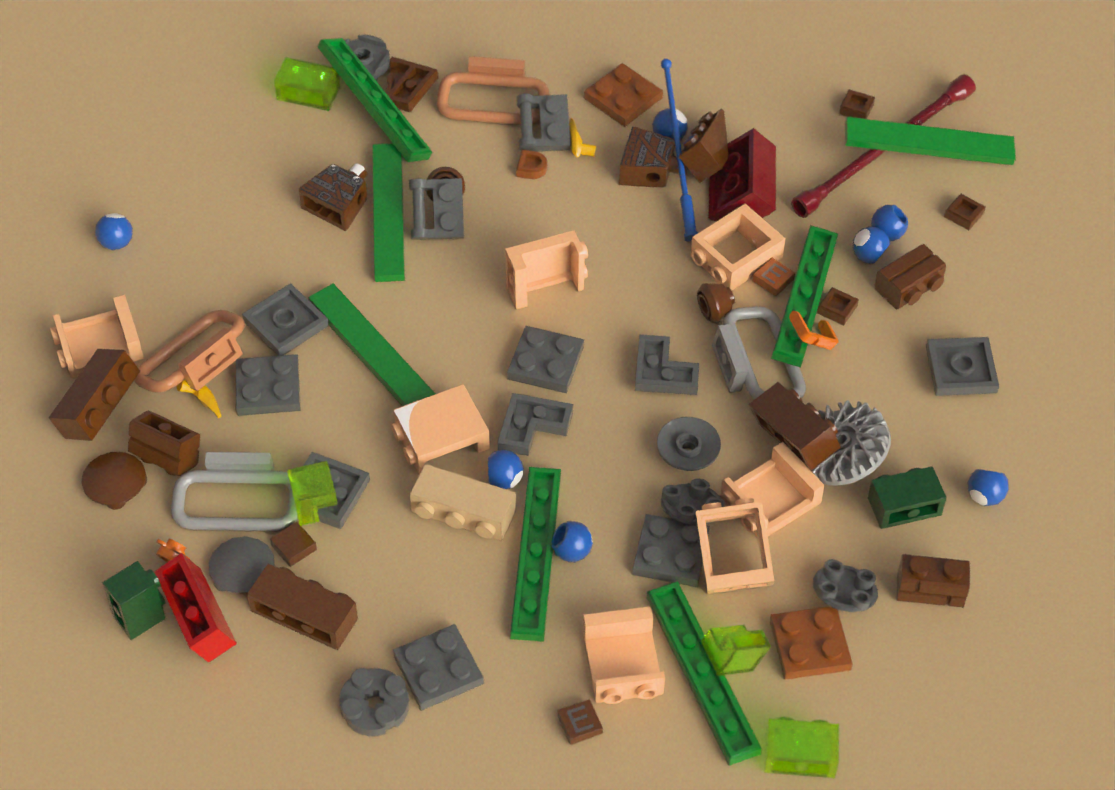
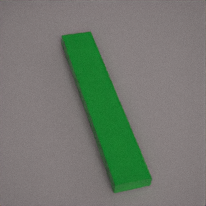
(375, 100)
(929, 141)
(388, 214)
(805, 294)
(370, 346)
(535, 555)
(711, 691)

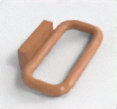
(489, 72)
(202, 363)

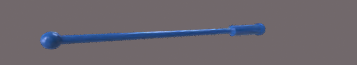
(685, 199)

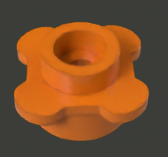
(170, 549)

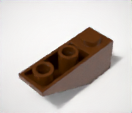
(707, 147)

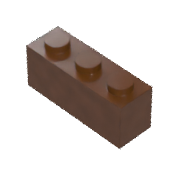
(94, 394)
(796, 424)
(303, 606)

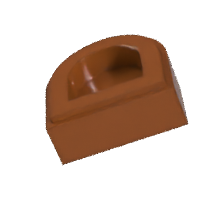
(531, 165)

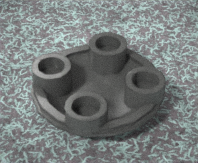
(684, 500)
(239, 564)
(845, 586)

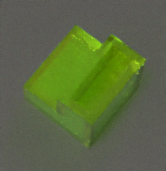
(311, 490)
(735, 649)

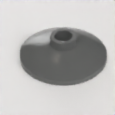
(692, 434)

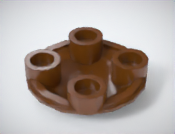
(114, 479)

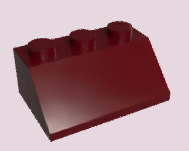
(745, 177)

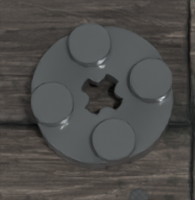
(376, 52)
(369, 683)

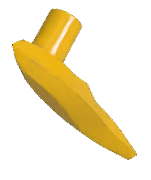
(577, 147)
(204, 395)

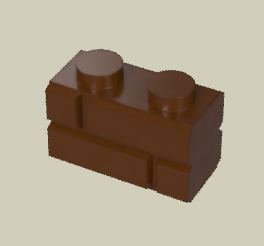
(910, 277)
(163, 443)
(933, 580)

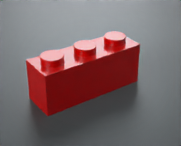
(195, 608)

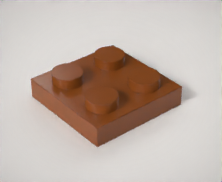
(623, 94)
(810, 642)

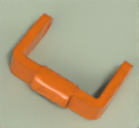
(826, 340)

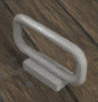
(734, 359)
(232, 468)

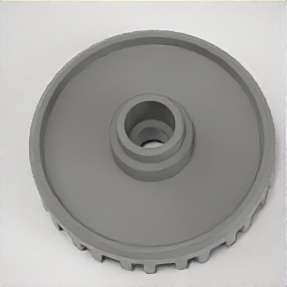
(862, 440)

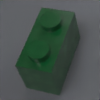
(906, 497)
(135, 599)

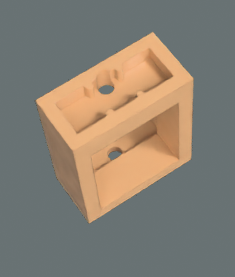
(751, 226)
(741, 580)

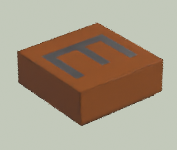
(773, 276)

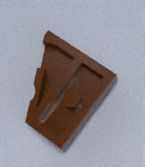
(408, 82)

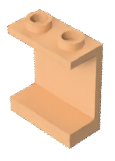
(622, 655)

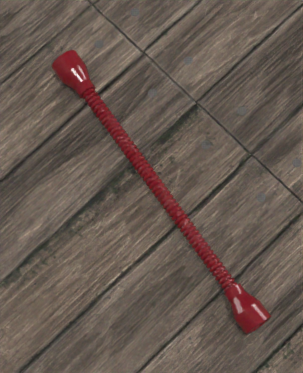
(809, 200)

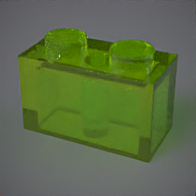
(307, 84)
(802, 747)

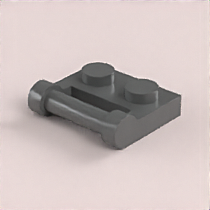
(553, 122)
(447, 209)

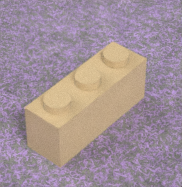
(463, 502)

